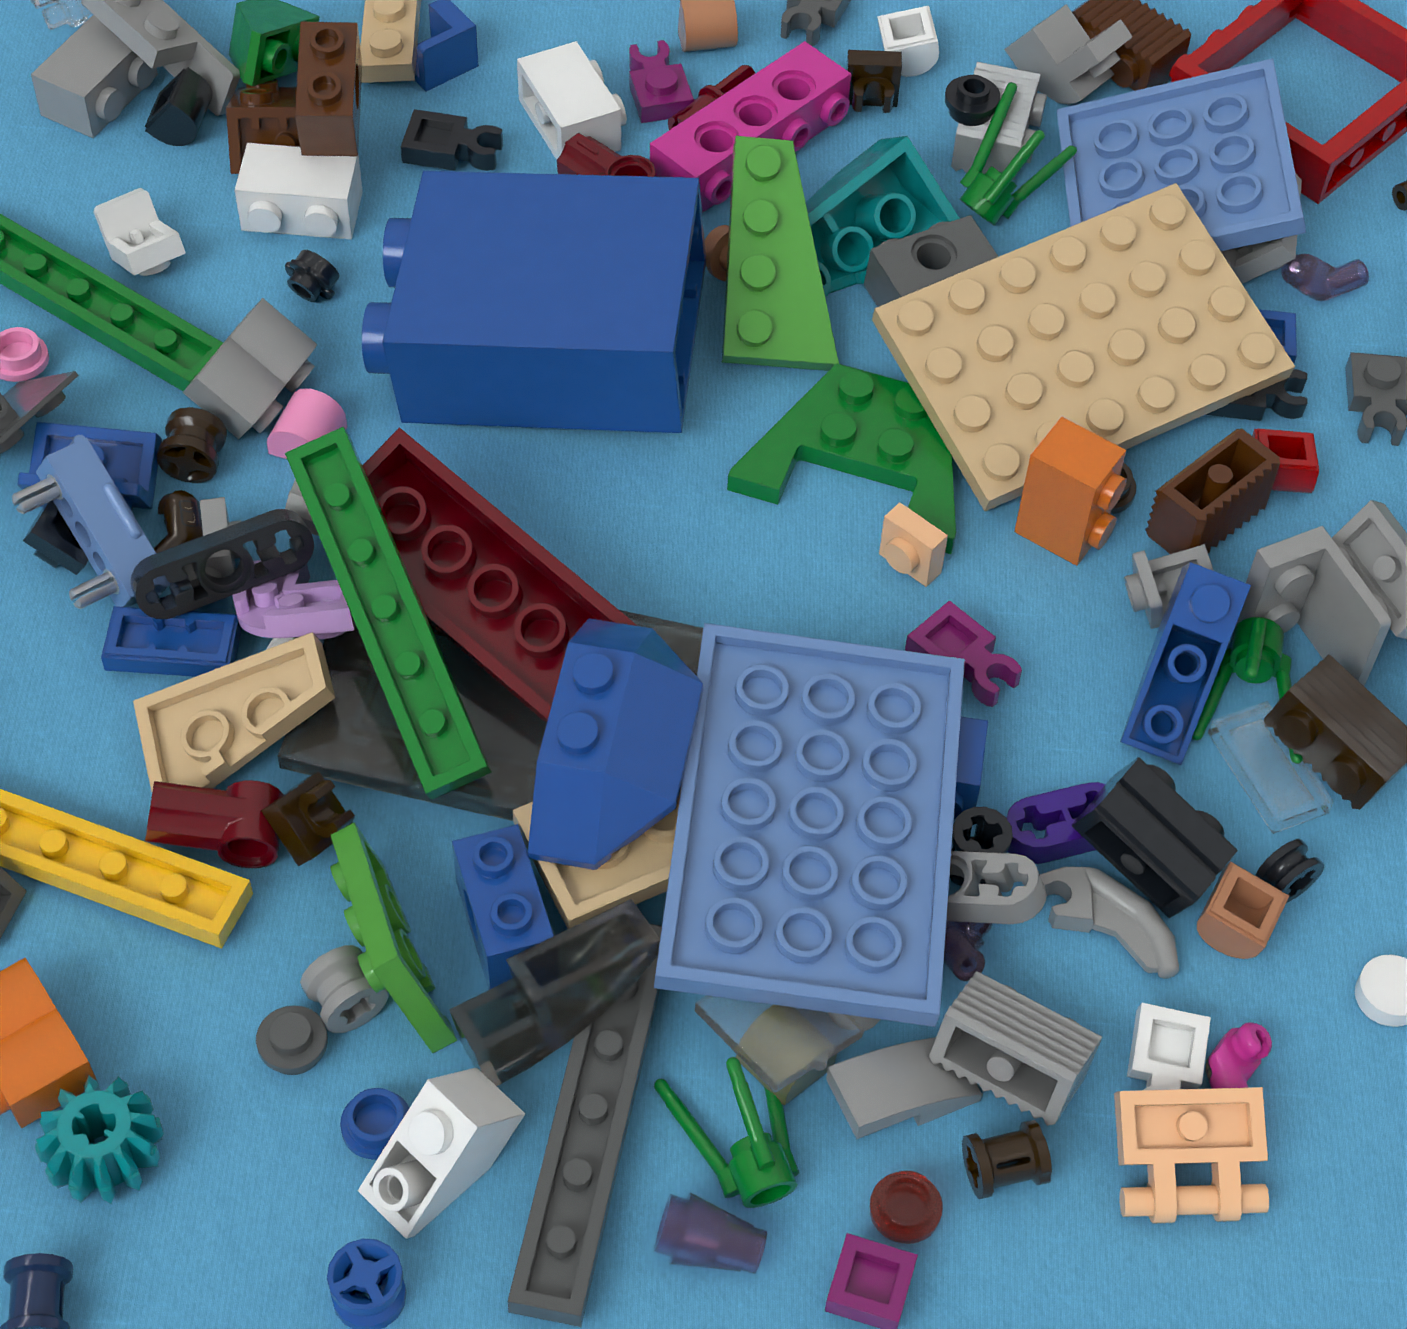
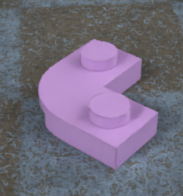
(294, 608)

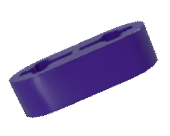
(1055, 814)

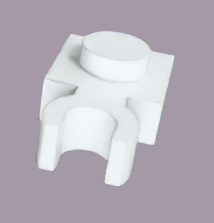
(1168, 1048)

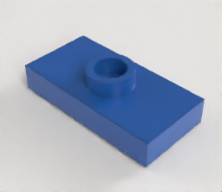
(171, 646)

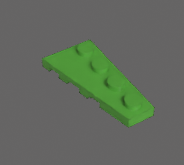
(773, 275)

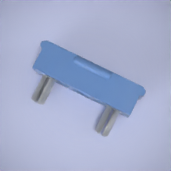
(96, 518)

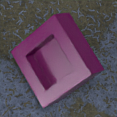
(871, 1282)

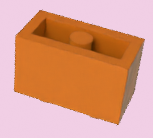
(1071, 491)

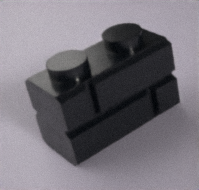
(1155, 836)

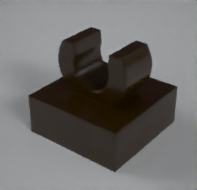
(874, 78)
(307, 817)

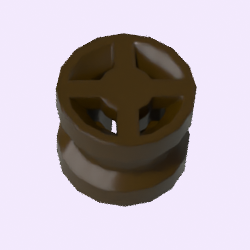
(191, 445)

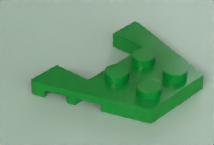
(862, 429)

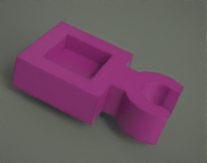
(656, 86)
(957, 635)

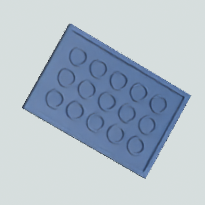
(815, 827)

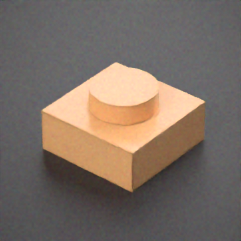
(912, 544)

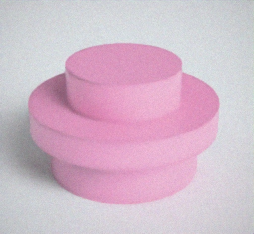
(21, 354)

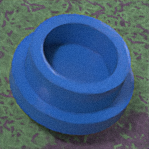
(371, 1121)

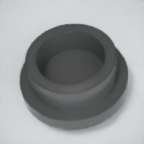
(291, 1039)

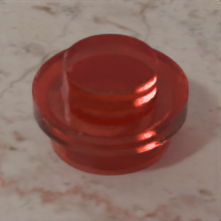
(905, 1207)

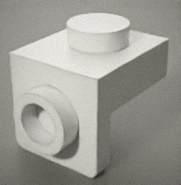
(136, 234)

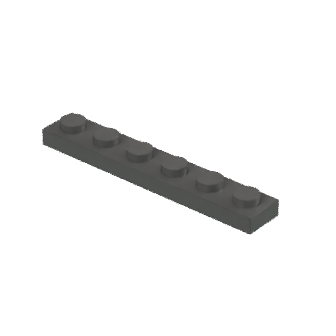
(583, 1159)

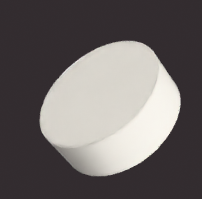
(1383, 990)

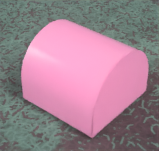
(303, 420)

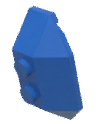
(611, 744)

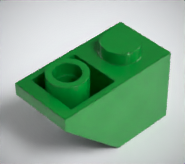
(266, 39)

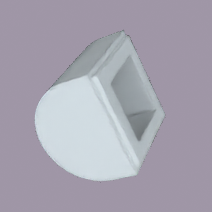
(914, 36)

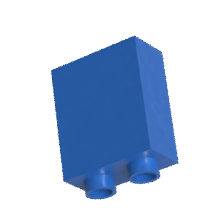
(541, 301)

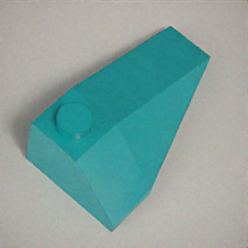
(869, 201)

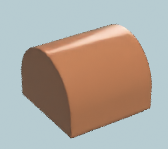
(707, 24)
(1240, 913)

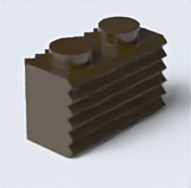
(1341, 732)

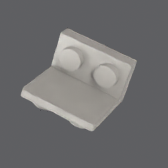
(1317, 587)

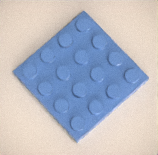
(1209, 134)

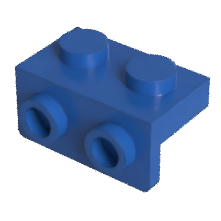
(126, 455)

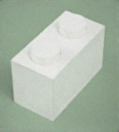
(569, 97)
(298, 193)

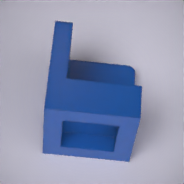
(449, 50)

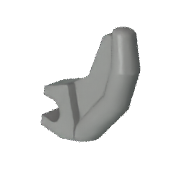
(1111, 908)

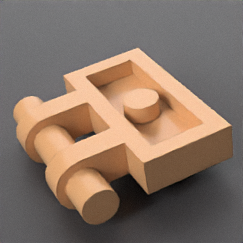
(1192, 1128)

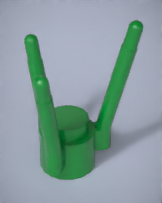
(991, 192)
(1255, 659)
(760, 1167)

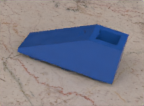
(1184, 661)

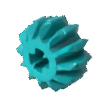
(70, 1136)

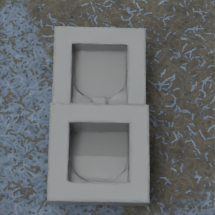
(897, 1085)

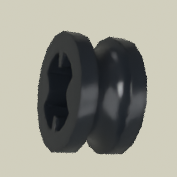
(1291, 869)

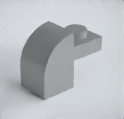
(1066, 56)

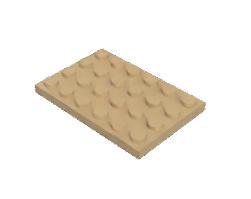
(1100, 324)

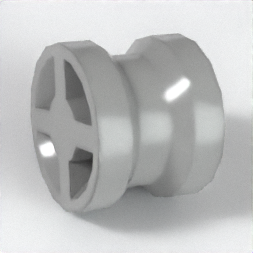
(342, 990)

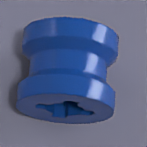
(363, 1267)

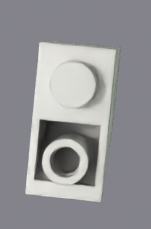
(440, 1149)

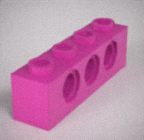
(782, 101)

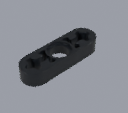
(186, 598)

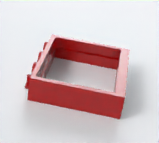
(1351, 26)

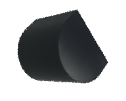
(180, 109)

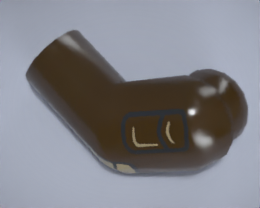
(181, 518)

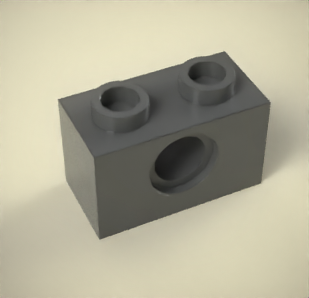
(925, 258)

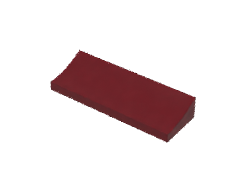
(481, 573)

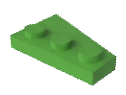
(383, 929)

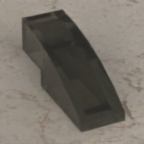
(555, 991)

